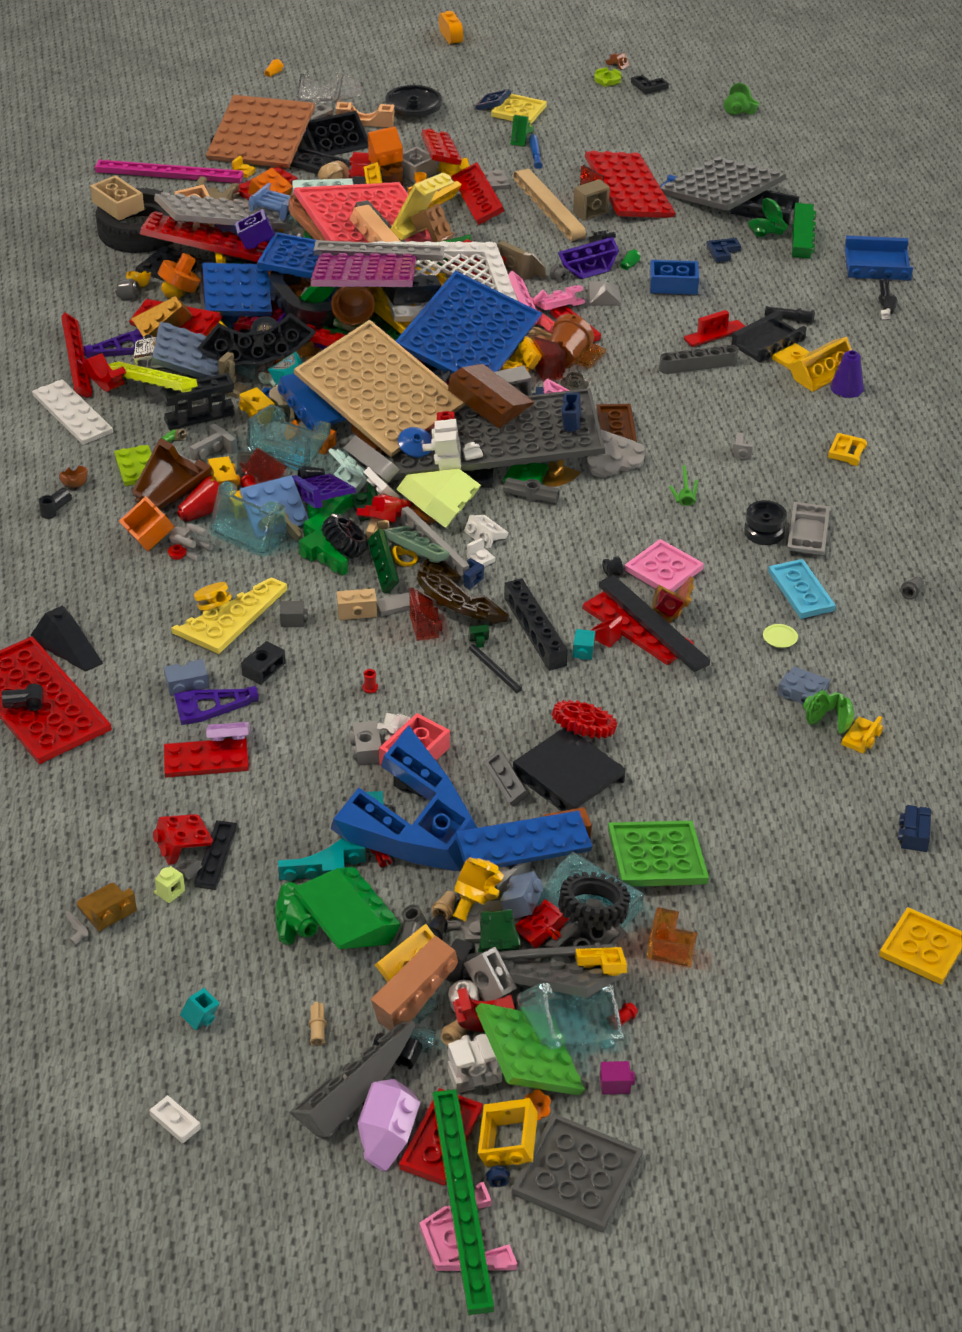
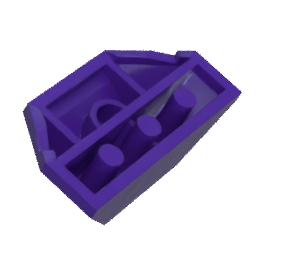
(590, 258)

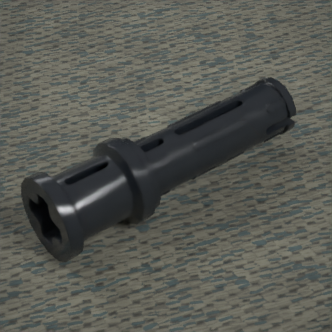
(798, 314)

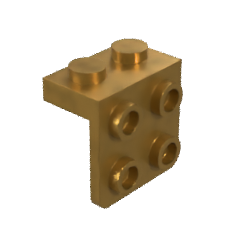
(683, 593)
(107, 905)

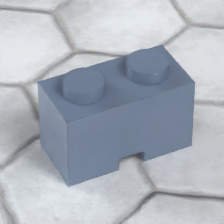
(186, 677)
(522, 894)

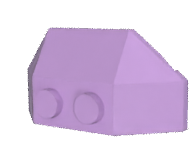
(386, 1121)

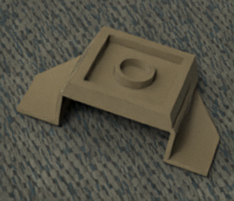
(520, 261)

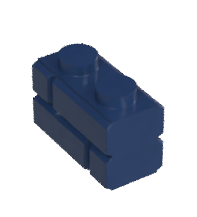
(915, 828)

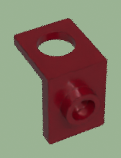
(668, 603)

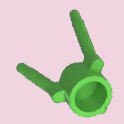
(686, 496)

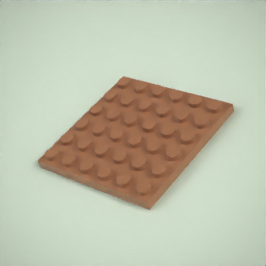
(261, 131)

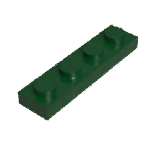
(383, 561)

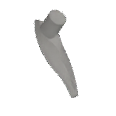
(81, 931)

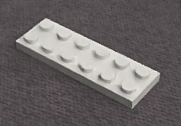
(72, 412)

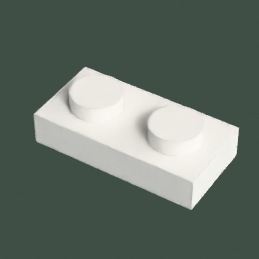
(175, 1119)

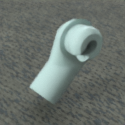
(266, 378)

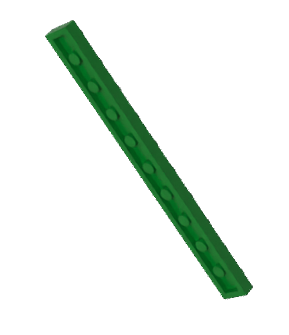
(463, 1203)

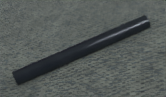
(495, 668)

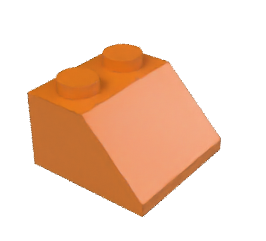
(385, 146)

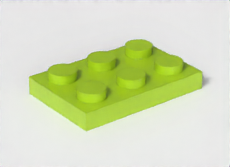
(132, 462)

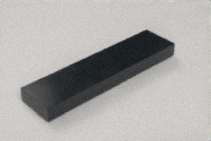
(216, 855)

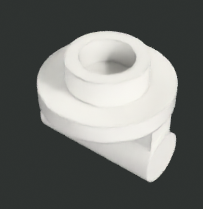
(472, 451)

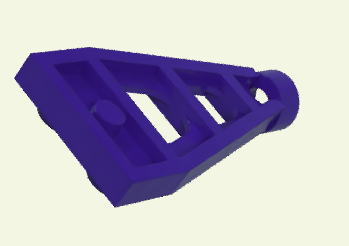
(93, 350)
(189, 710)

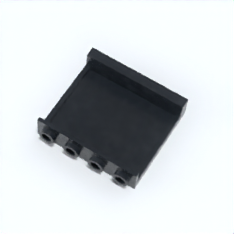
(567, 770)

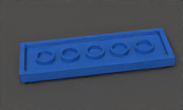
(526, 840)

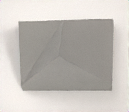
(603, 293)

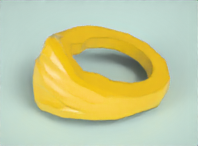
(398, 550)

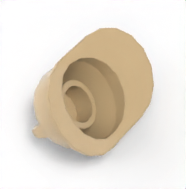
(334, 170)

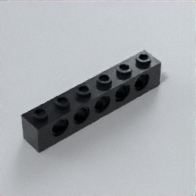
(535, 624)

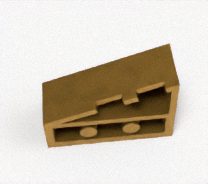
(170, 311)

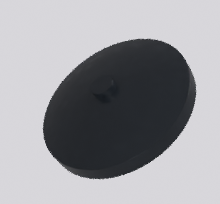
(414, 100)

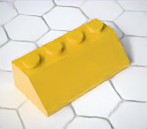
(819, 365)

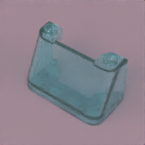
(284, 440)
(246, 524)
(572, 1019)

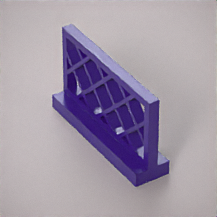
(321, 488)

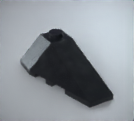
(64, 638)

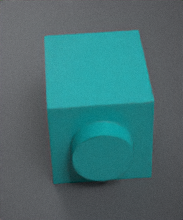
(583, 644)

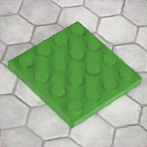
(657, 853)
(523, 1056)

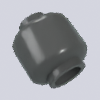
(127, 289)

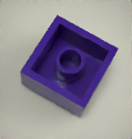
(254, 229)

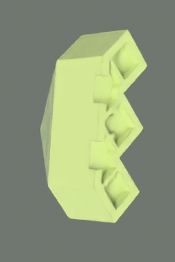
(439, 493)

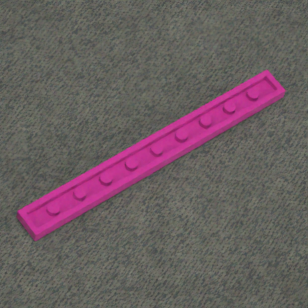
(168, 171)

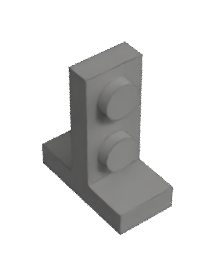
(214, 443)

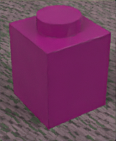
(616, 1077)

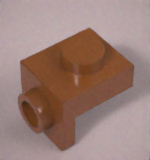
(620, 59)

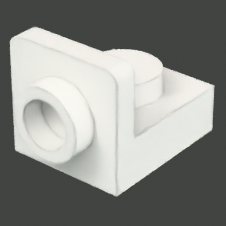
(478, 553)

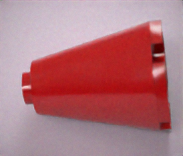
(200, 501)

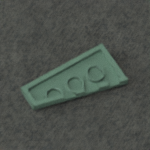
(412, 541)

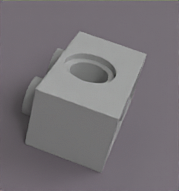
(366, 741)
(490, 975)

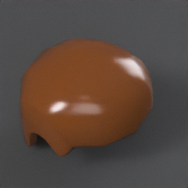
(74, 478)

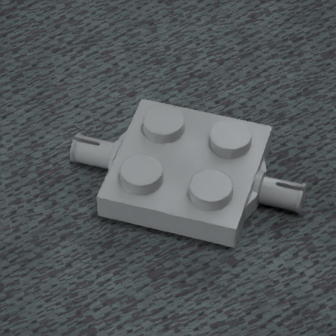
(471, 927)

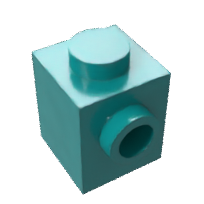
(200, 1009)

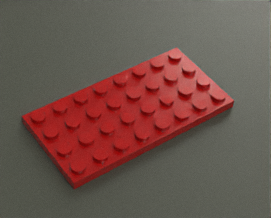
(631, 184)
(199, 236)
(66, 713)

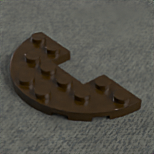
(440, 582)

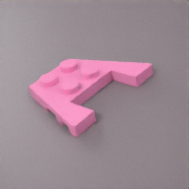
(441, 1241)

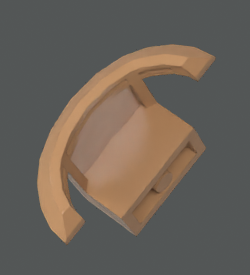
(435, 221)

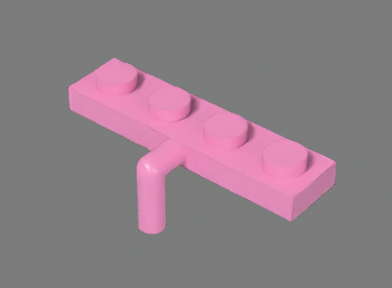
(522, 292)

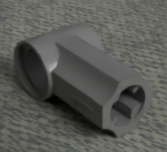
(413, 920)

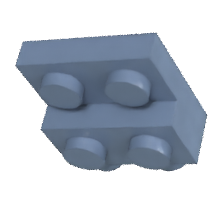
(800, 684)

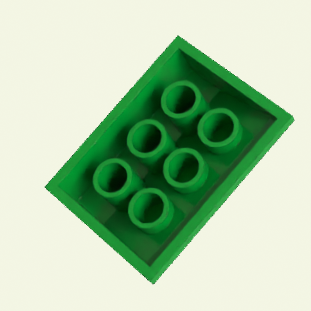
(348, 909)

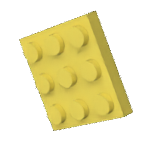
(519, 106)

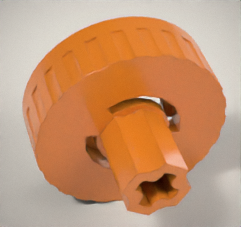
(180, 273)

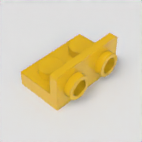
(863, 734)

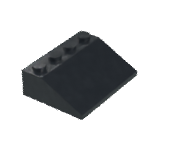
(336, 134)

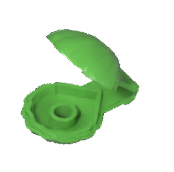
(740, 100)
(821, 702)

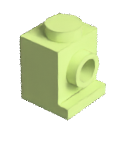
(165, 880)

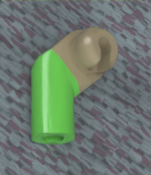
(175, 435)

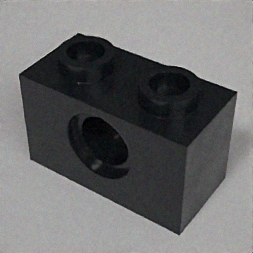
(263, 662)

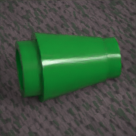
(631, 258)

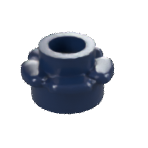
(497, 1173)

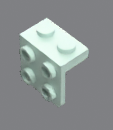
(349, 471)

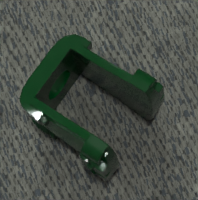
(498, 931)

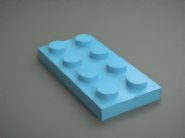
(801, 588)

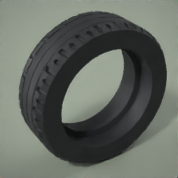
(127, 236)

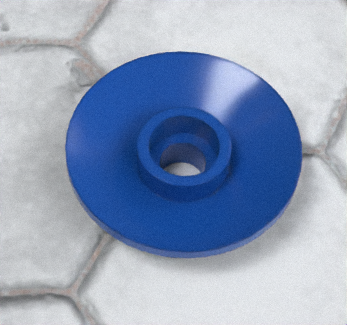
(412, 446)

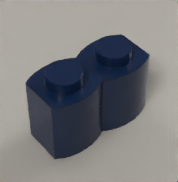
(571, 411)

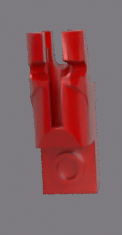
(384, 508)

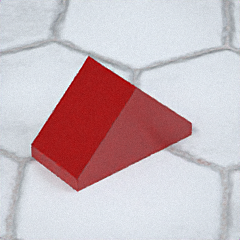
(608, 631)

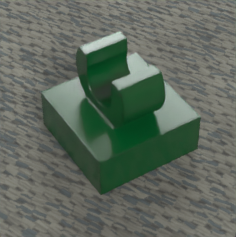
(478, 634)

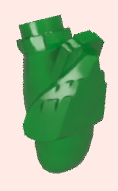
(292, 916)

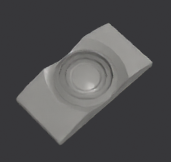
(808, 528)

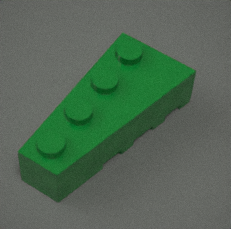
(803, 230)

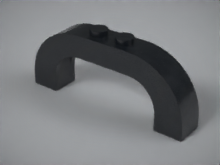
(309, 313)

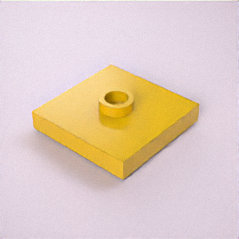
(789, 354)

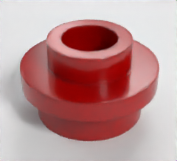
(177, 552)

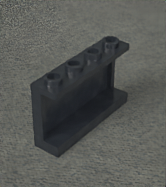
(767, 337)

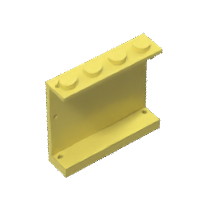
(418, 200)

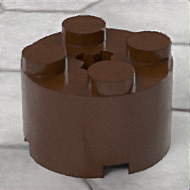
(392, 173)

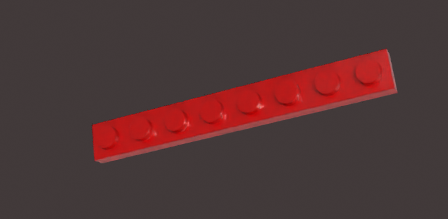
(76, 355)

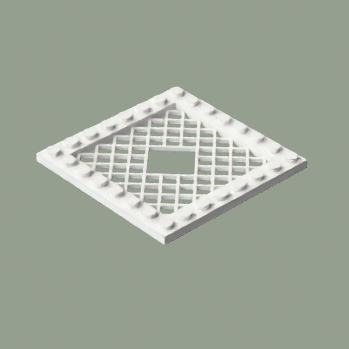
(486, 252)

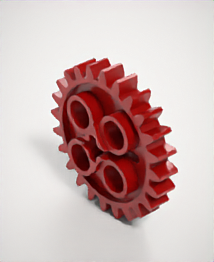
(584, 719)

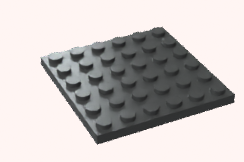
(722, 183)

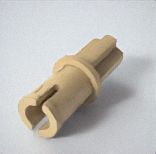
(317, 1024)

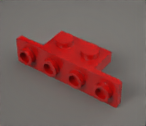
(713, 328)

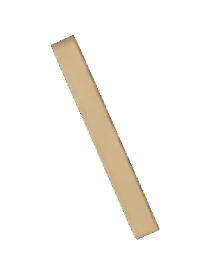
(550, 204)

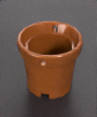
(353, 304)
(572, 336)

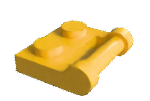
(842, 446)

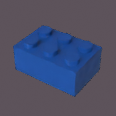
(674, 277)

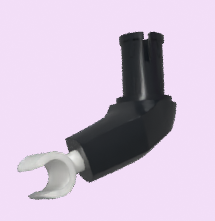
(886, 299)

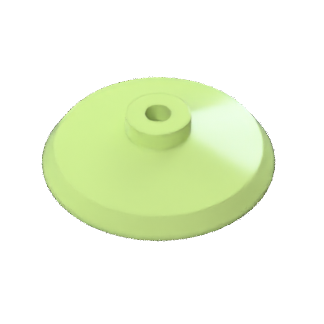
(780, 635)

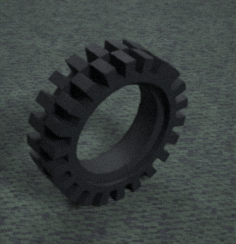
(592, 915)

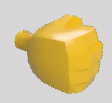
(476, 885)

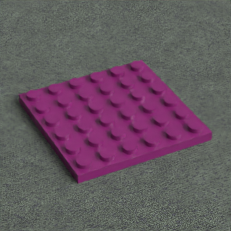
(364, 270)

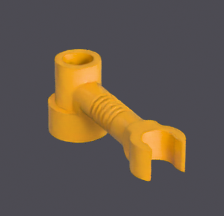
(419, 176)

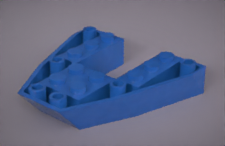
(432, 835)

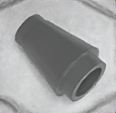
(912, 588)

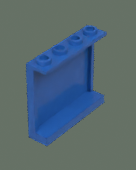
(877, 258)
(306, 402)

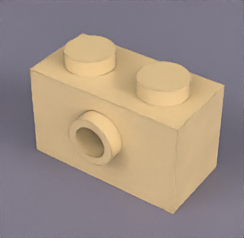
(351, 600)

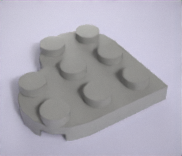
(619, 455)

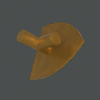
(559, 474)

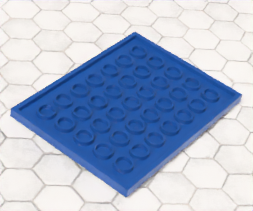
(468, 326)

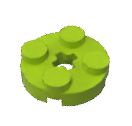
(607, 77)

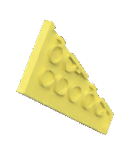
(225, 623)

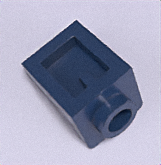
(474, 574)

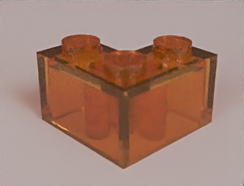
(669, 943)

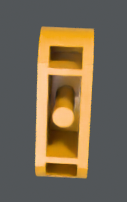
(451, 27)

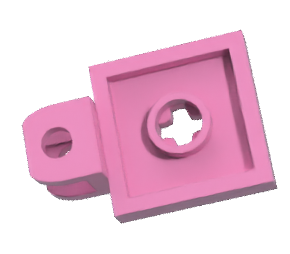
(561, 298)

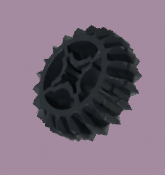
(344, 535)

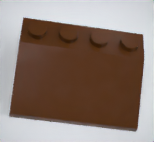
(488, 394)

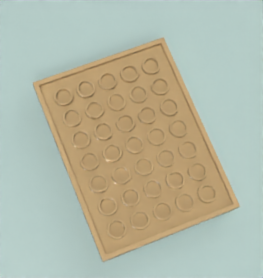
(377, 385)

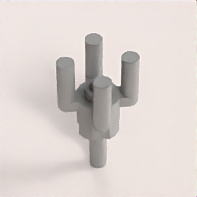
(187, 539)

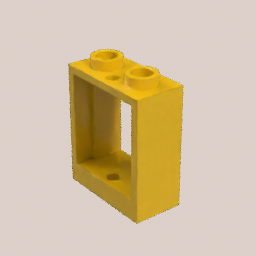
(496, 1115)

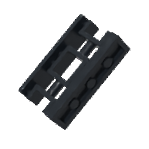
(202, 413)

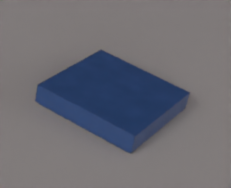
(493, 99)

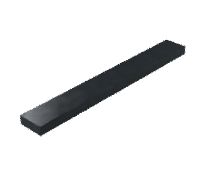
(654, 623)

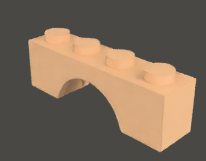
(380, 118)

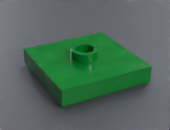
(527, 471)

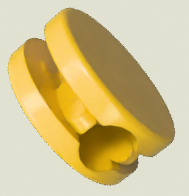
(212, 596)

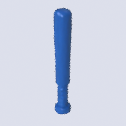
(533, 140)

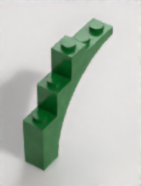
(314, 544)

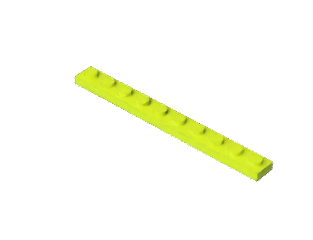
(156, 377)

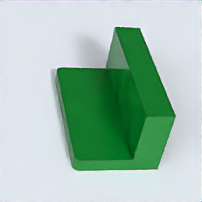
(316, 294)

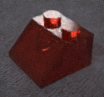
(551, 362)
(423, 616)

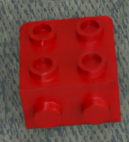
(180, 832)

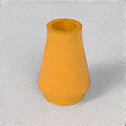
(274, 68)

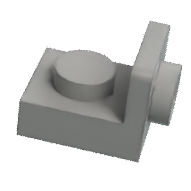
(742, 450)

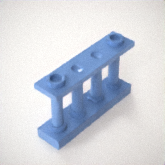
(270, 200)

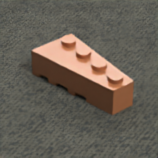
(414, 984)

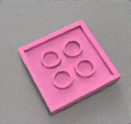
(663, 566)

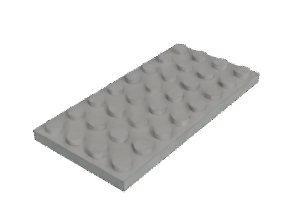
(214, 210)

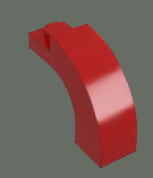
(102, 374)
(466, 1012)

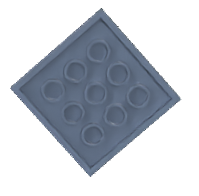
(178, 351)

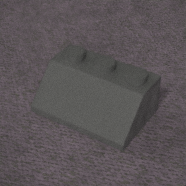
(581, 936)

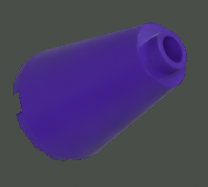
(848, 376)

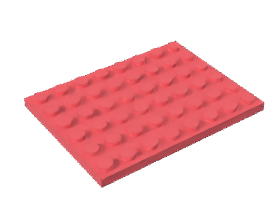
(333, 205)

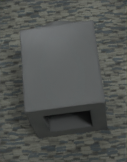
(293, 614)

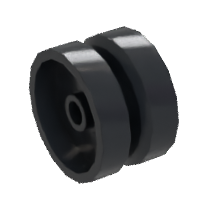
(765, 522)

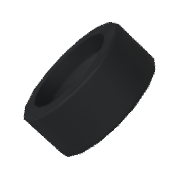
(462, 949)

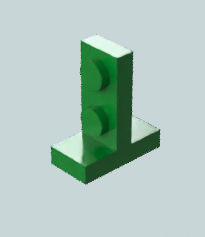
(520, 129)

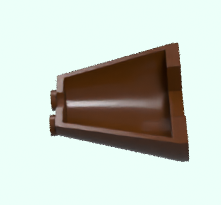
(169, 476)

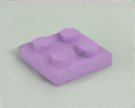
(236, 730)

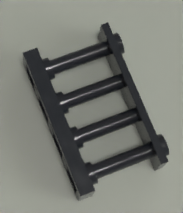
(755, 211)

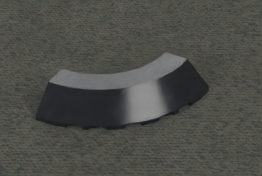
(258, 346)

